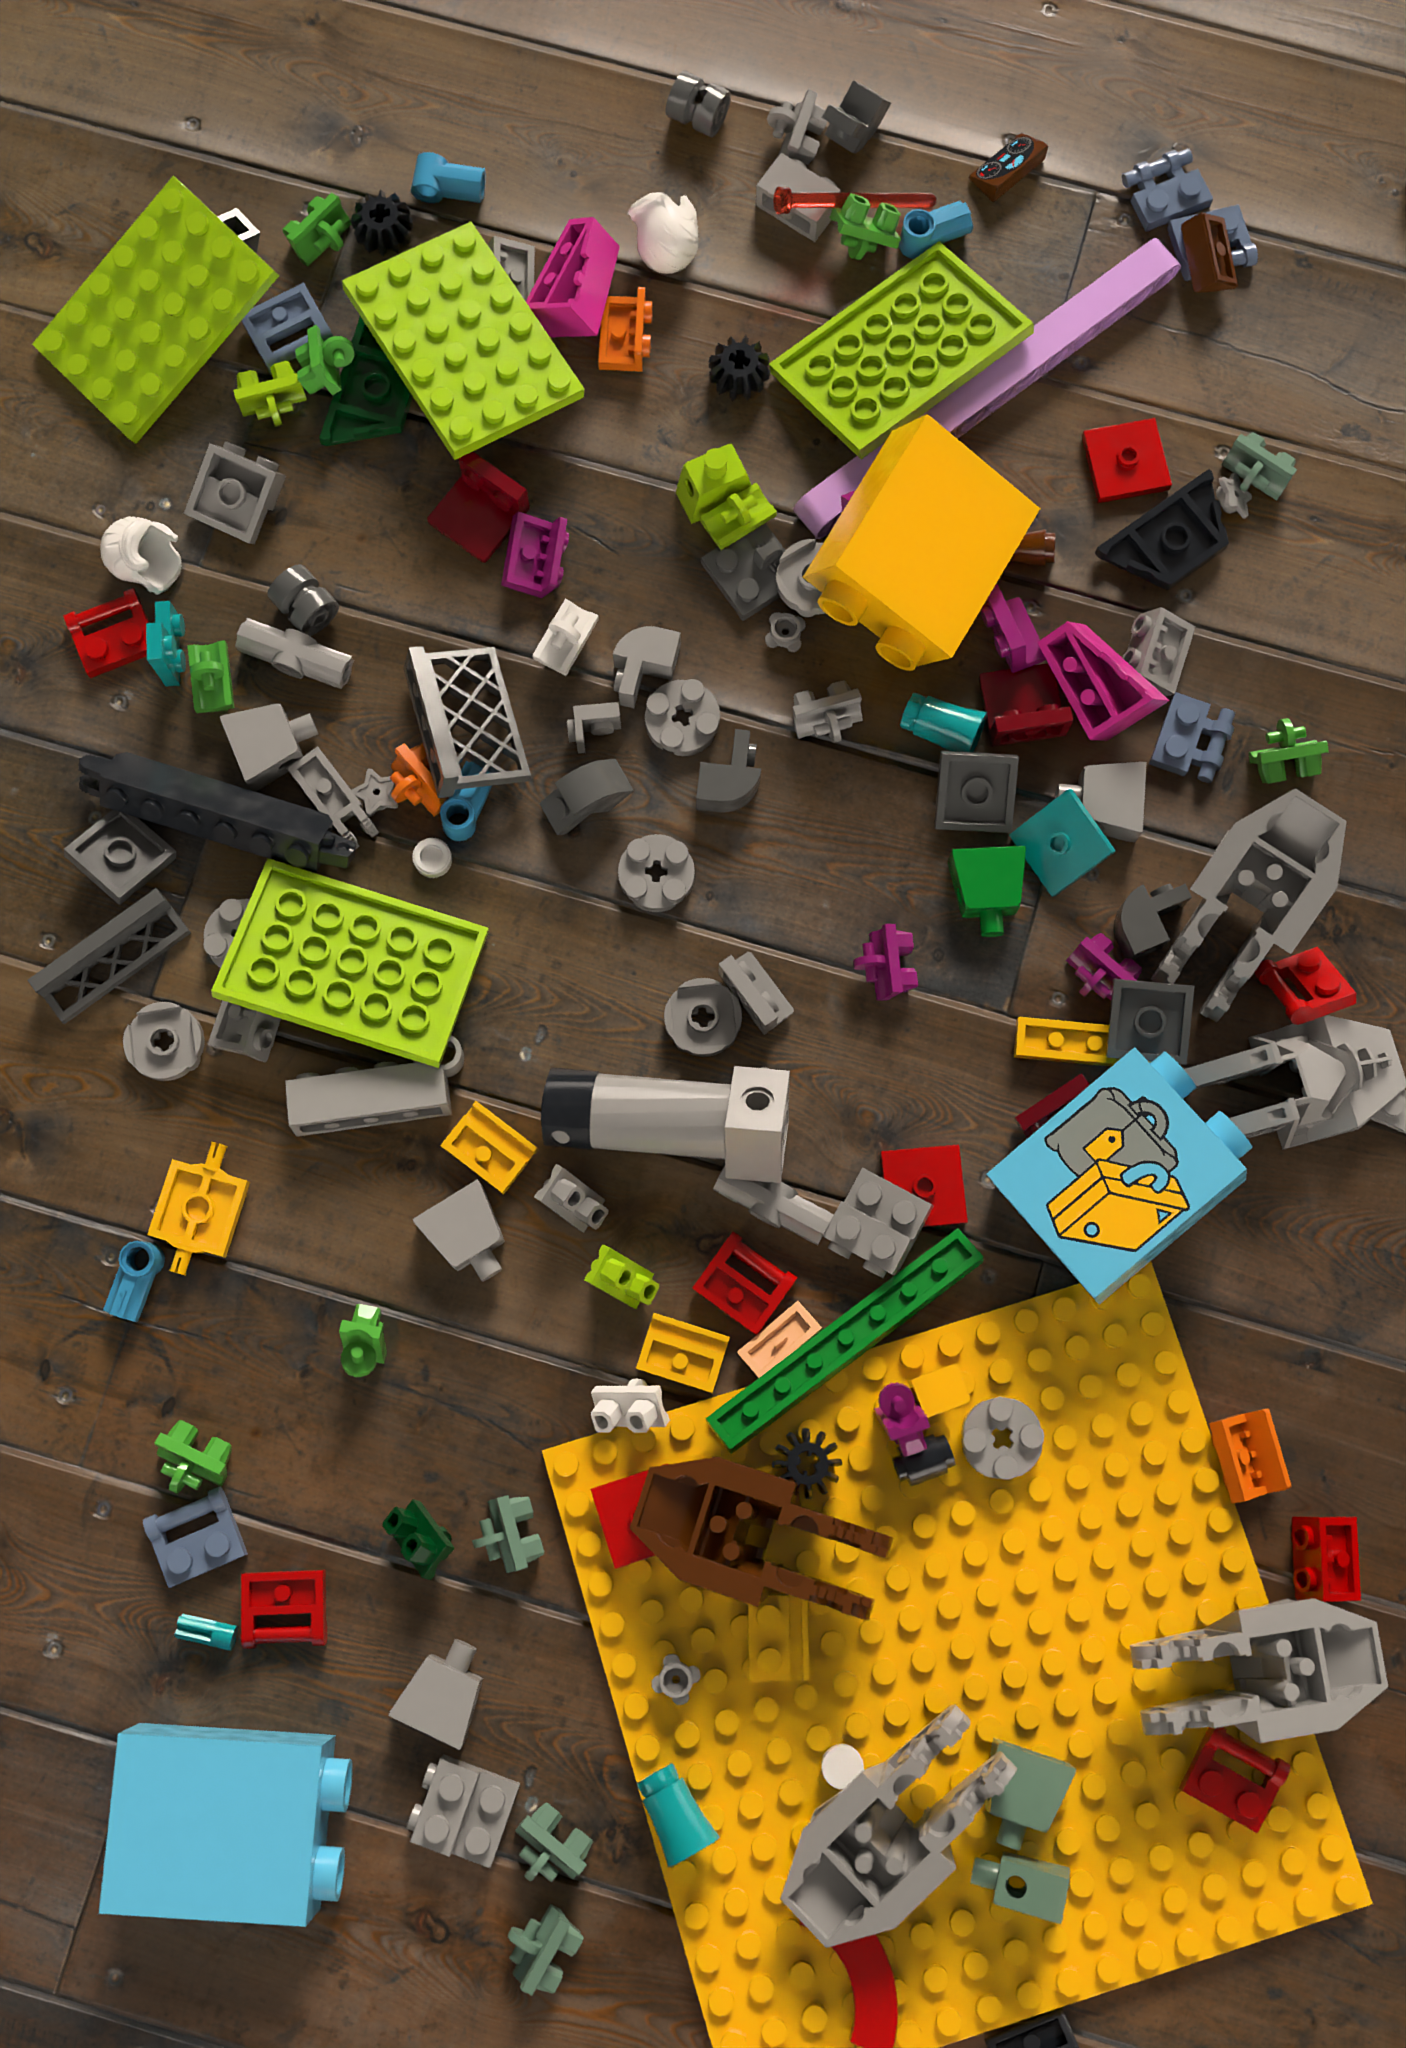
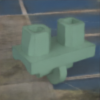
(1259, 466)
(514, 1551)
(565, 1856)
(537, 1947)

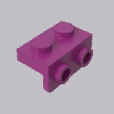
(535, 554)
(1013, 631)

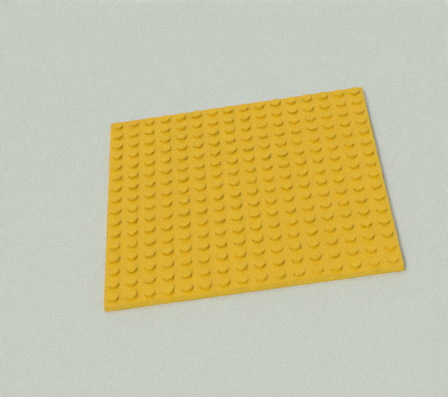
(991, 1602)

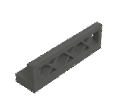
(100, 945)

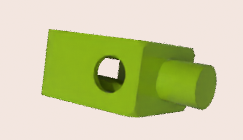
(710, 480)

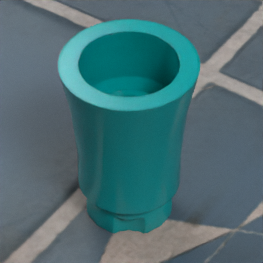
(944, 723)
(675, 1815)

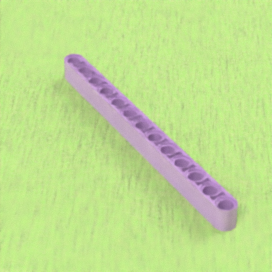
(1050, 344)

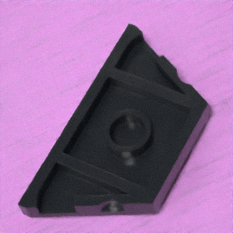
(1171, 537)

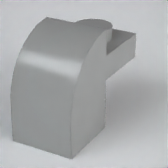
(641, 652)

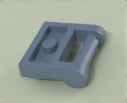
(1237, 234)
(281, 318)
(200, 1550)

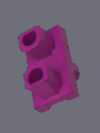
(883, 963)
(1098, 968)
(902, 1418)

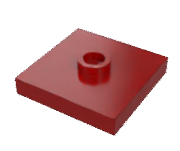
(1126, 460)
(932, 1176)
(616, 1508)

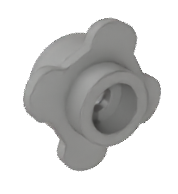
(787, 621)
(677, 1691)

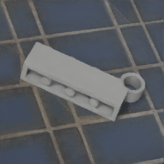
(370, 1096)

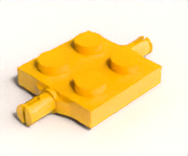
(198, 1208)

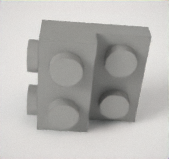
(234, 491)
(877, 1223)
(463, 1811)

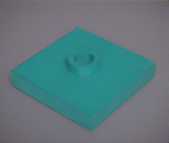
(1062, 842)

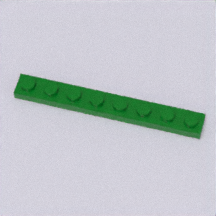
(844, 1340)

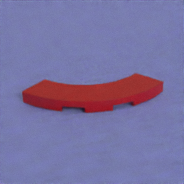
(873, 1992)

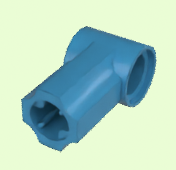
(439, 179)
(933, 226)
(467, 802)
(132, 1284)

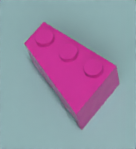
(575, 280)
(1098, 681)

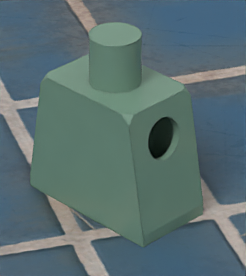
(1031, 1794)
(1044, 1888)

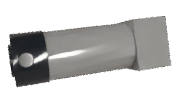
(729, 1122)

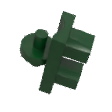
(419, 1537)

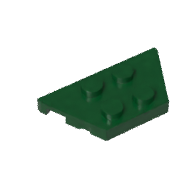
(371, 398)

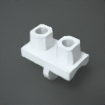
(565, 637)
(628, 1406)

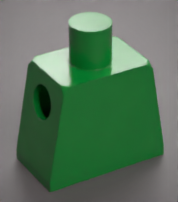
(988, 884)

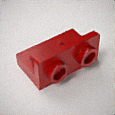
(1326, 1558)

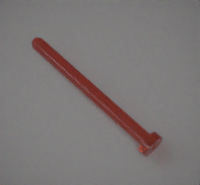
(785, 199)

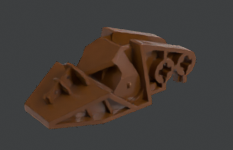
(714, 1525)

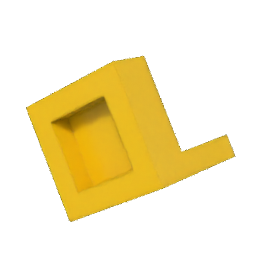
(940, 1390)

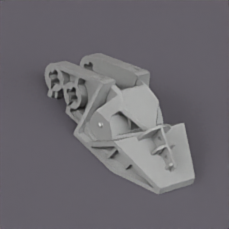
(1281, 863)
(1345, 1074)
(1292, 1666)
(864, 1860)

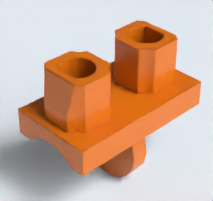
(414, 779)

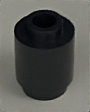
(927, 1463)

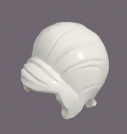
(665, 232)
(141, 553)

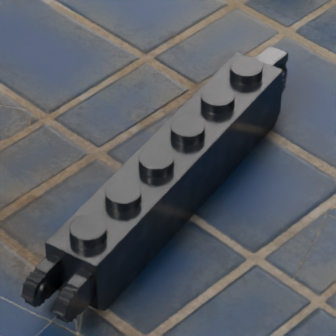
(215, 811)

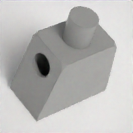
(266, 742)
(1113, 797)
(464, 1230)
(442, 1696)

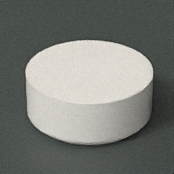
(432, 857)
(841, 1765)

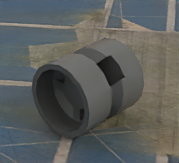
(698, 103)
(298, 595)

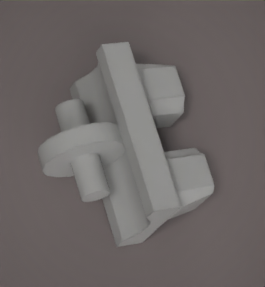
(794, 123)
(827, 714)
(572, 1200)

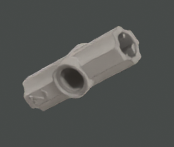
(294, 653)
(777, 1206)

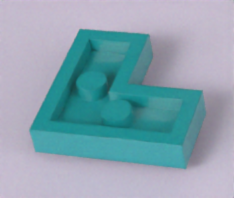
(164, 645)

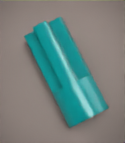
(206, 1632)

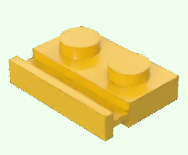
(489, 1147)
(682, 1352)
(778, 1639)

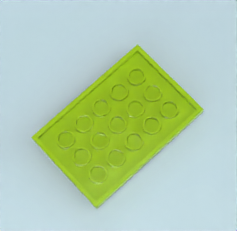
(155, 309)
(463, 340)
(901, 349)
(351, 963)

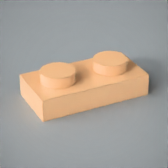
(779, 1339)

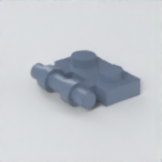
(1171, 199)
(1180, 734)

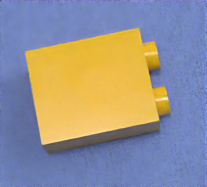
(920, 545)

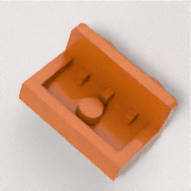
(623, 332)
(1249, 1455)

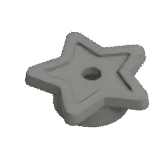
(1231, 497)
(375, 802)

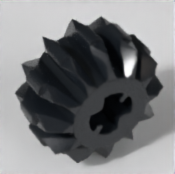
(382, 223)
(741, 355)
(820, 1466)

